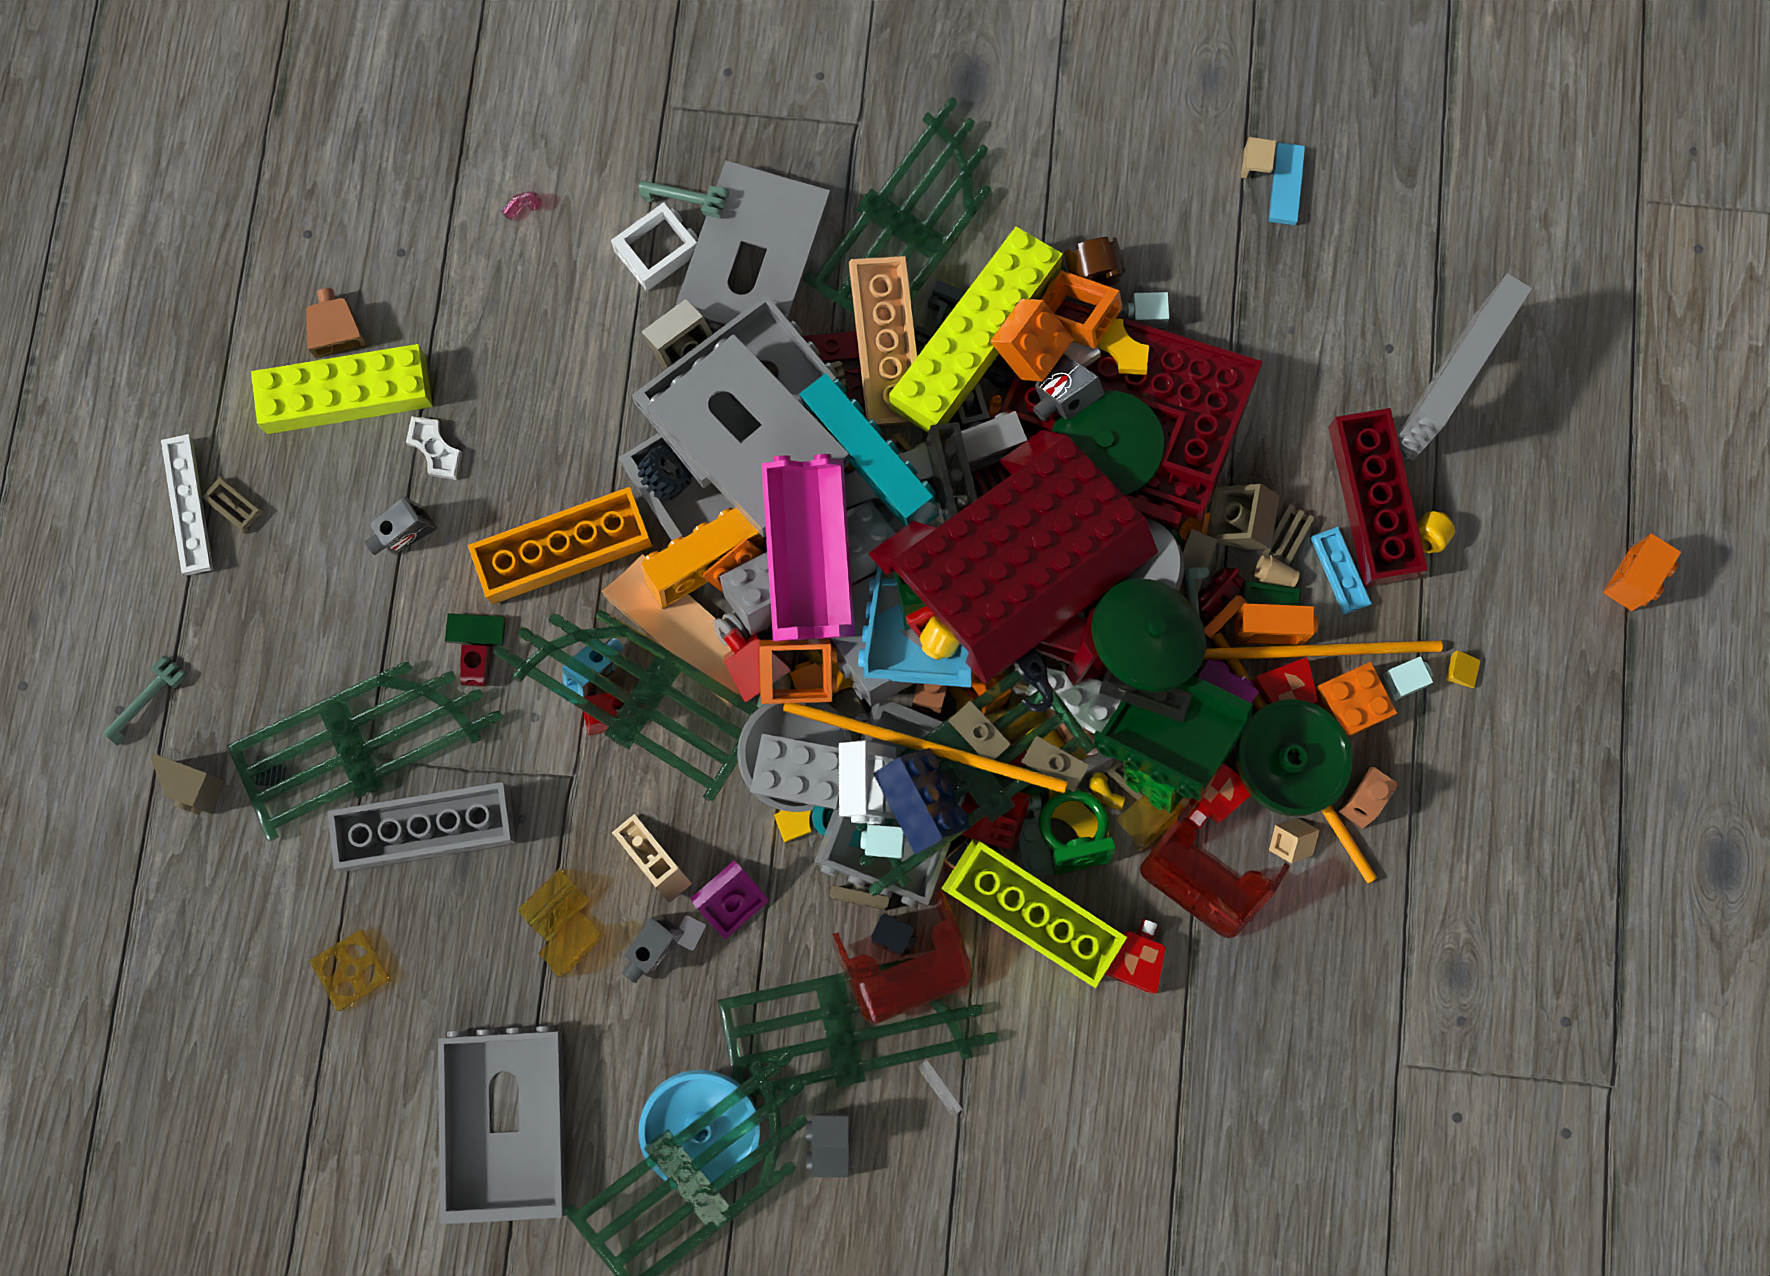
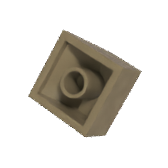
(1243, 516)
(187, 786)

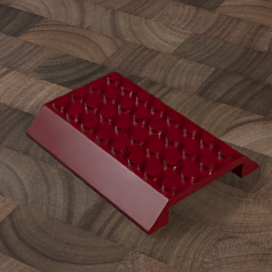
(1023, 553)

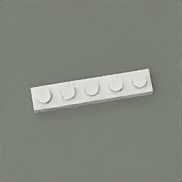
(187, 505)

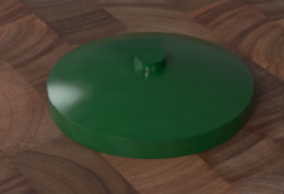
(1119, 438)
(1148, 635)
(1294, 757)

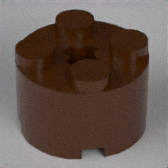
(1096, 261)

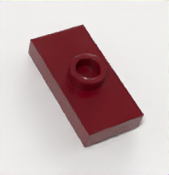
(836, 346)

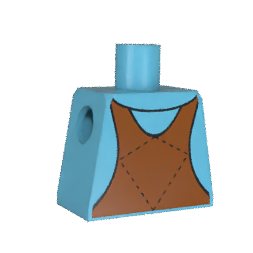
(596, 662)

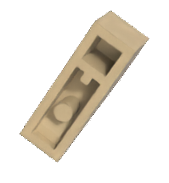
(652, 858)

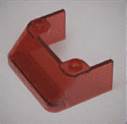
(1202, 883)
(913, 982)

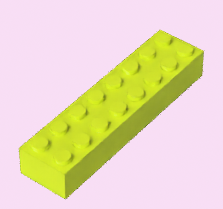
(962, 345)

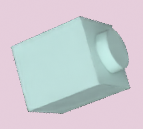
(1149, 309)
(1408, 678)
(883, 841)

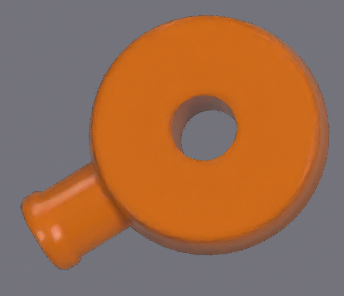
(994, 406)

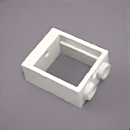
(669, 264)
(858, 789)

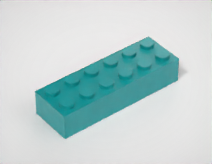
(869, 453)

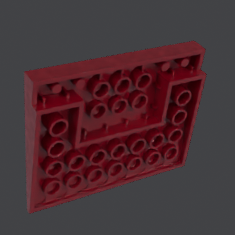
(1192, 391)

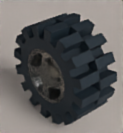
(664, 473)

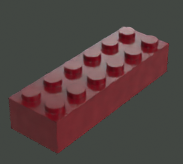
(1377, 497)

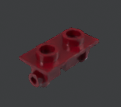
(1226, 584)

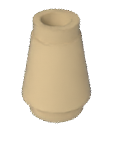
(1275, 572)

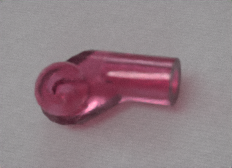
(521, 200)

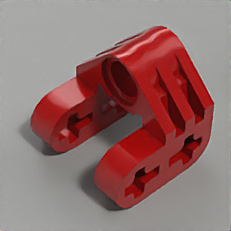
(1003, 831)

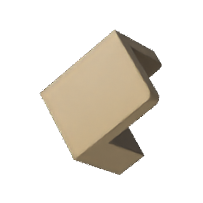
(1258, 156)
(1294, 840)

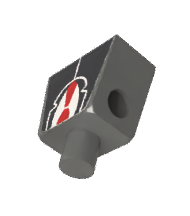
(1067, 390)
(400, 527)
(659, 938)

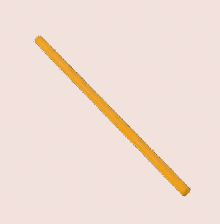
(1323, 650)
(920, 744)
(1329, 812)

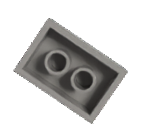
(797, 772)

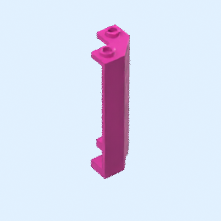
(808, 548)

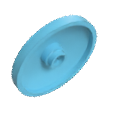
(685, 1099)

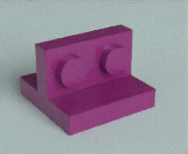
(729, 899)

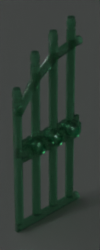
(899, 221)
(644, 699)
(350, 744)
(980, 783)
(840, 1033)
(690, 1181)

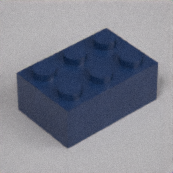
(921, 800)

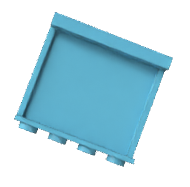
(896, 657)

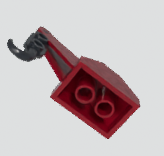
(1068, 644)

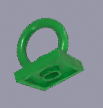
(1083, 851)

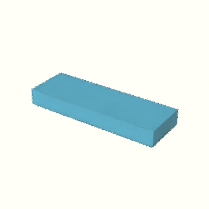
(1286, 183)
(1341, 570)

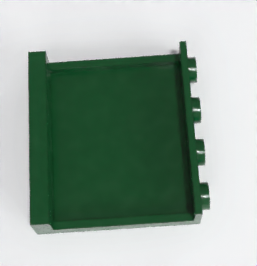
(1173, 751)

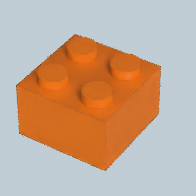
(1032, 340)
(1643, 572)
(1356, 699)

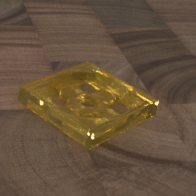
(329, 983)

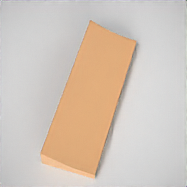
(883, 331)
(680, 627)

